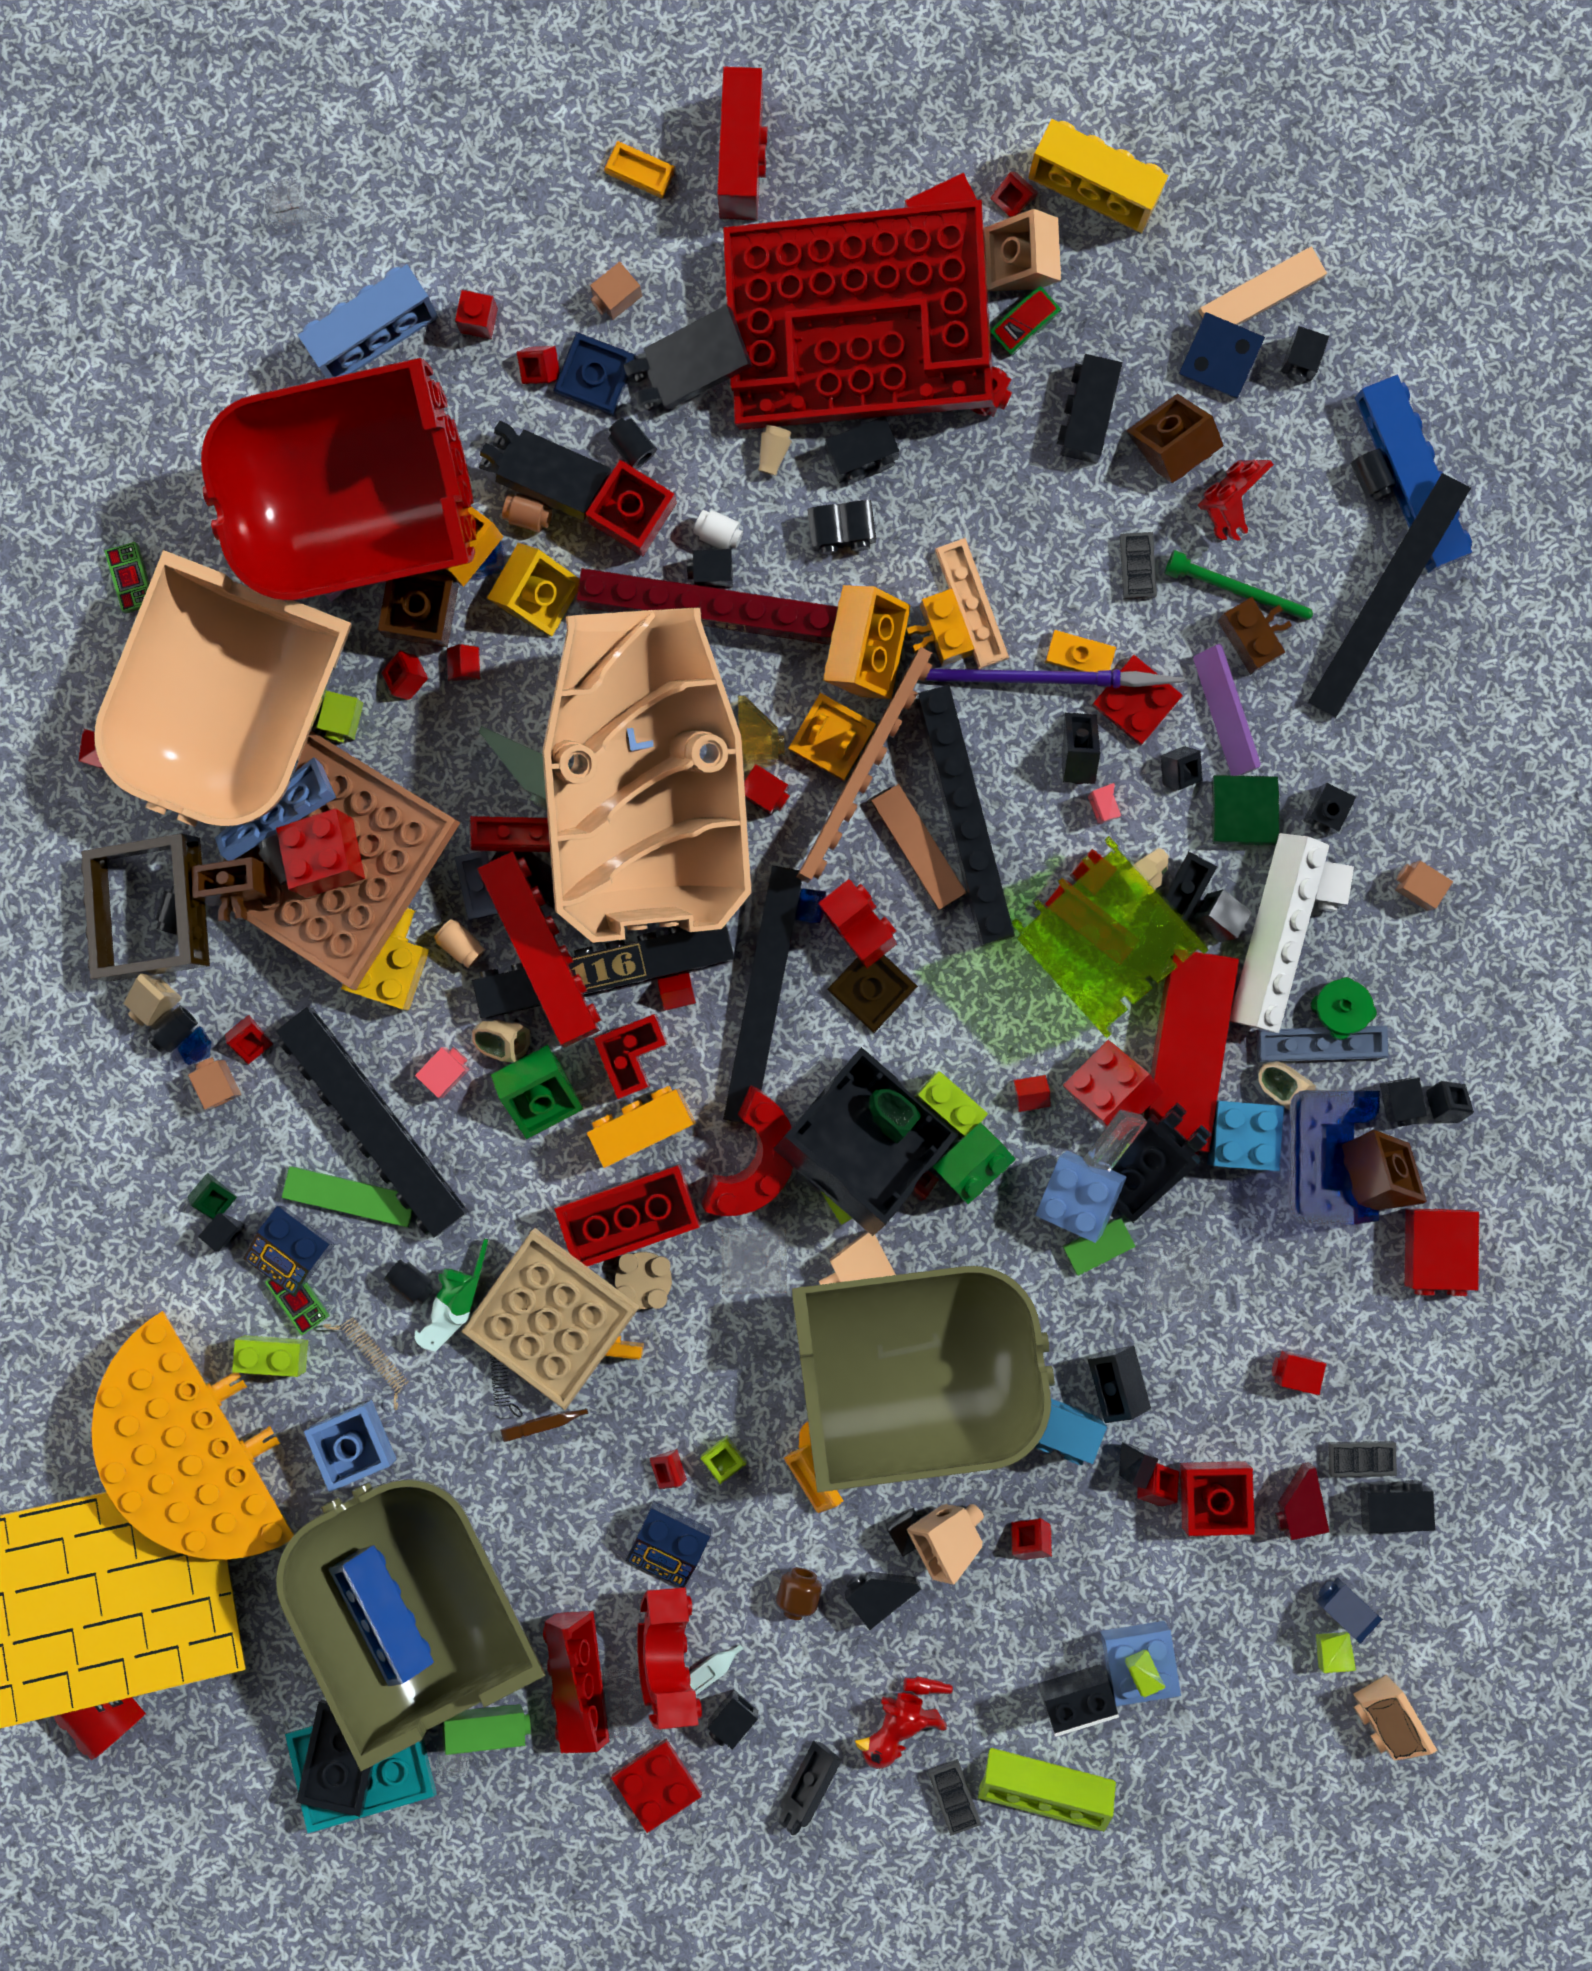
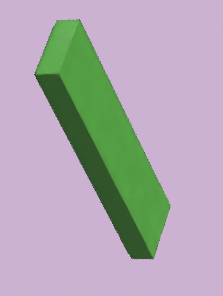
(345, 1196)

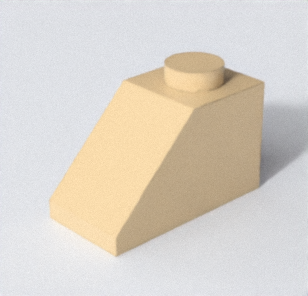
(150, 999)

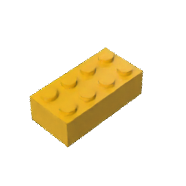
(1097, 175)

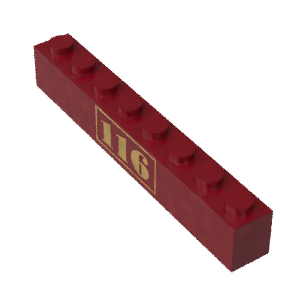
(718, 606)

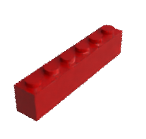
(538, 949)

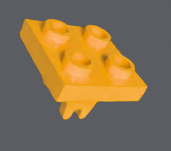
(832, 736)

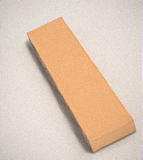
(1268, 288)
(963, 577)

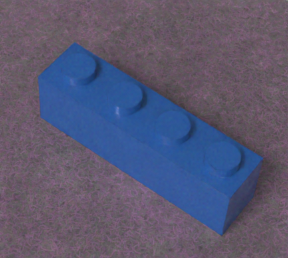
(382, 1615)

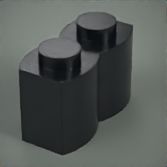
(842, 526)

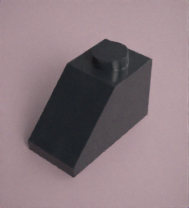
(1080, 748)
(879, 1595)

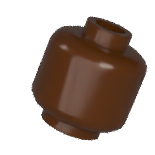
(798, 1593)

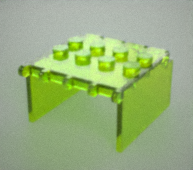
(1108, 937)

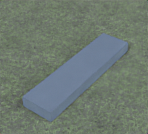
(1318, 1044)

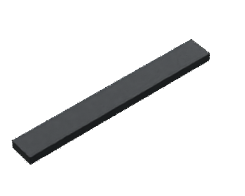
(1389, 595)
(764, 988)

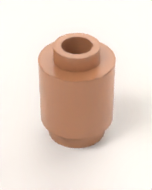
(526, 512)

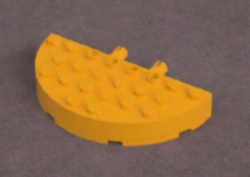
(174, 1455)

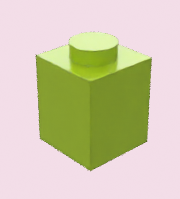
(339, 716)

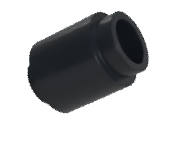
(167, 913)
(172, 1029)
(409, 1283)

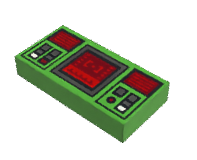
(128, 575)
(303, 1309)

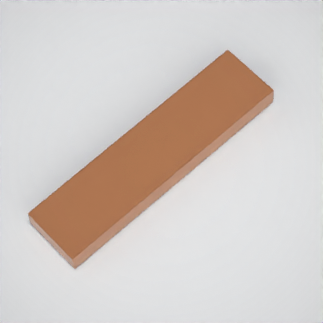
(918, 847)

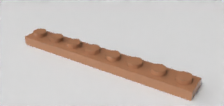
(860, 779)

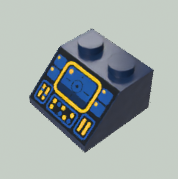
(287, 1250)
(669, 1545)

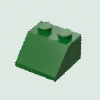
(536, 1092)
(974, 1163)

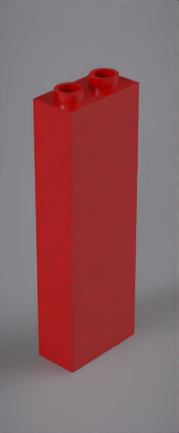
(1193, 1039)

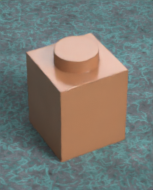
(615, 291)
(1422, 885)
(214, 1083)

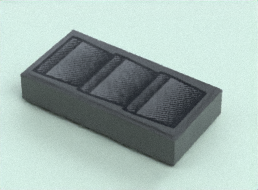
(1138, 565)
(1362, 1458)
(954, 1797)

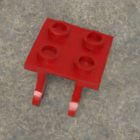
(1224, 499)

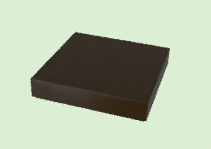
(872, 991)

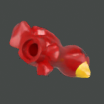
(902, 1720)

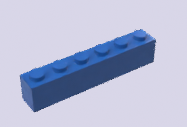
(1410, 459)

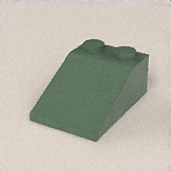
(522, 762)

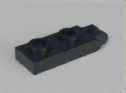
(808, 1787)

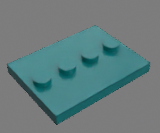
(393, 1781)

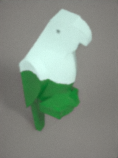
(450, 1305)

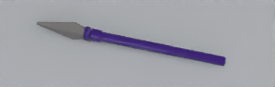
(1101, 678)

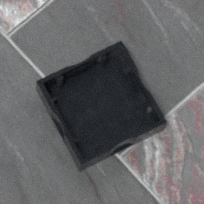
(851, 1157)

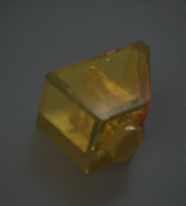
(758, 735)

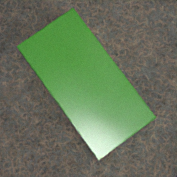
(1087, 1255)

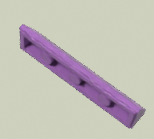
(1226, 711)

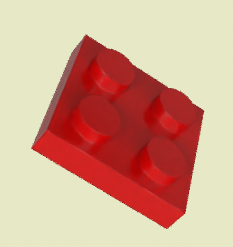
(1137, 709)
(656, 1785)

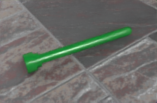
(1180, 566)

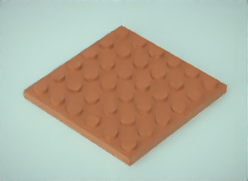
(398, 848)

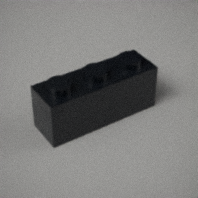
(1089, 408)

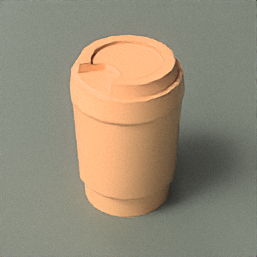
(459, 943)

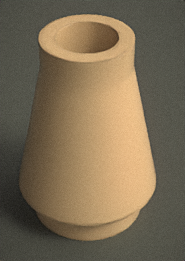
(774, 445)

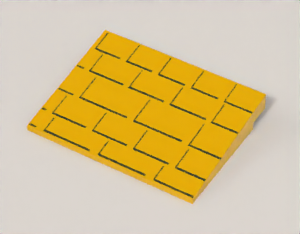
(104, 1612)

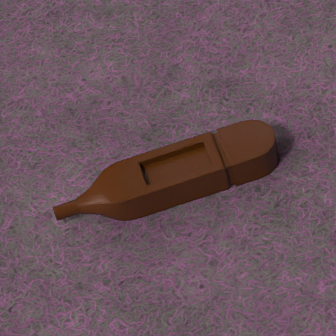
(540, 1424)

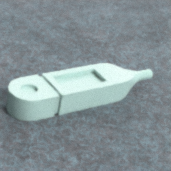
(712, 1669)

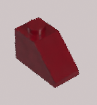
(1302, 1506)

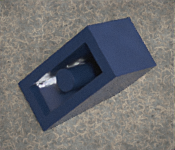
(1348, 1609)

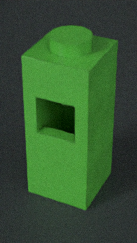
(486, 1729)

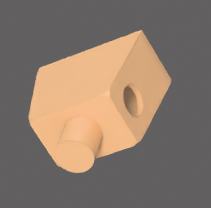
(859, 1261)
(947, 1540)

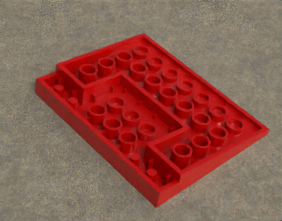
(861, 315)

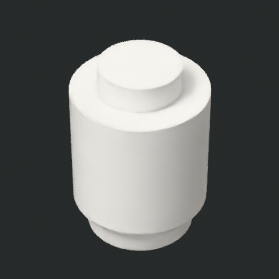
(718, 530)

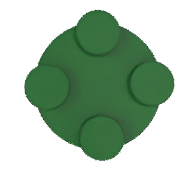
(1344, 1007)

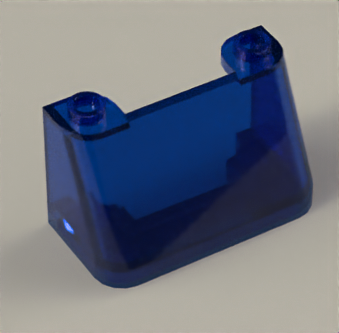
(1317, 1173)

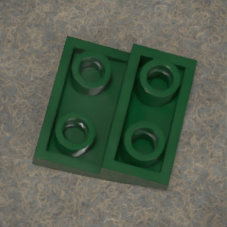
(1245, 810)

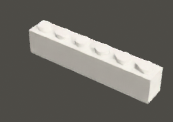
(1279, 932)

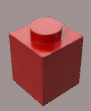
(476, 314)
(765, 790)
(1299, 1372)

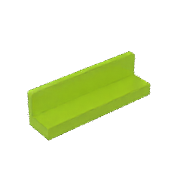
(1048, 1789)

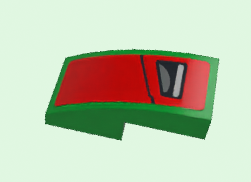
(1025, 320)

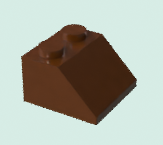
(1176, 437)
(1382, 1171)

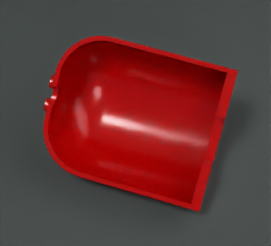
(339, 483)

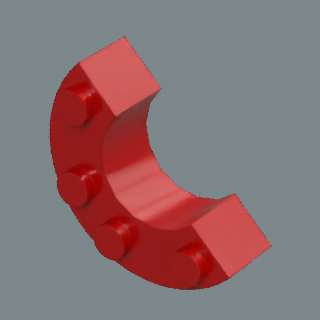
(767, 1171)
(661, 1659)

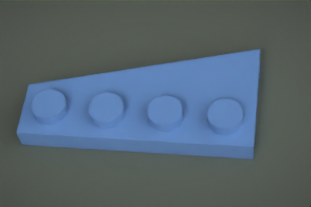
(305, 794)

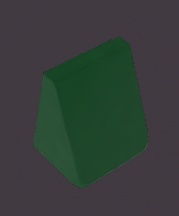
(211, 1197)

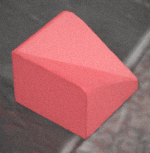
(1104, 804)

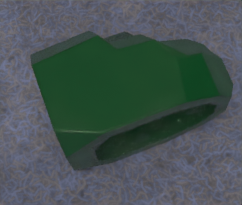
(893, 1113)

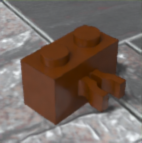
(1252, 634)
(231, 885)

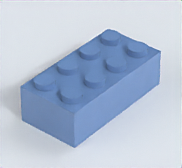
(369, 323)

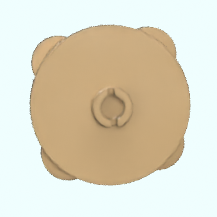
(644, 1279)

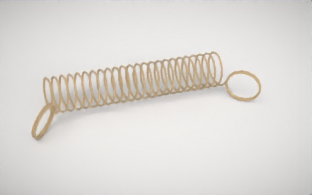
(395, 1396)

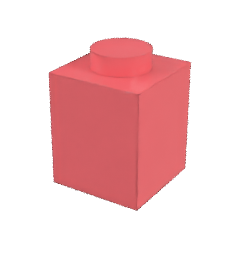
(443, 1071)

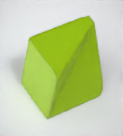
(723, 1459)
(1335, 1652)
(1144, 1673)

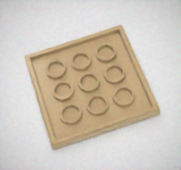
(550, 1318)

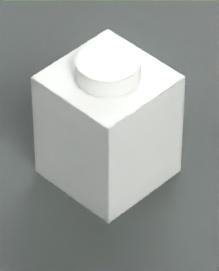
(1334, 886)

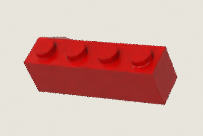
(576, 1682)

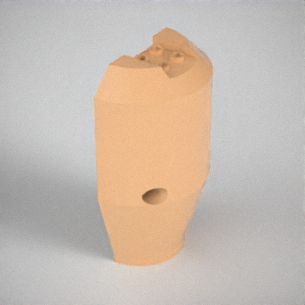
(651, 826)

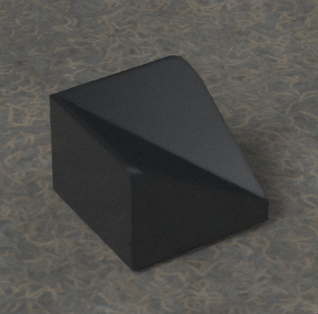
(1181, 768)
(1449, 1102)
(221, 1232)
(1136, 1465)
(898, 1531)

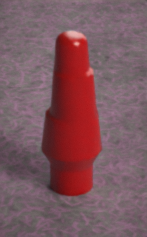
(924, 1686)

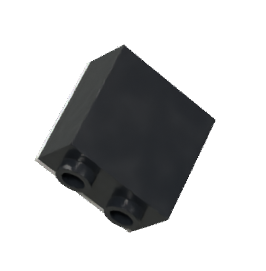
(1078, 1700)

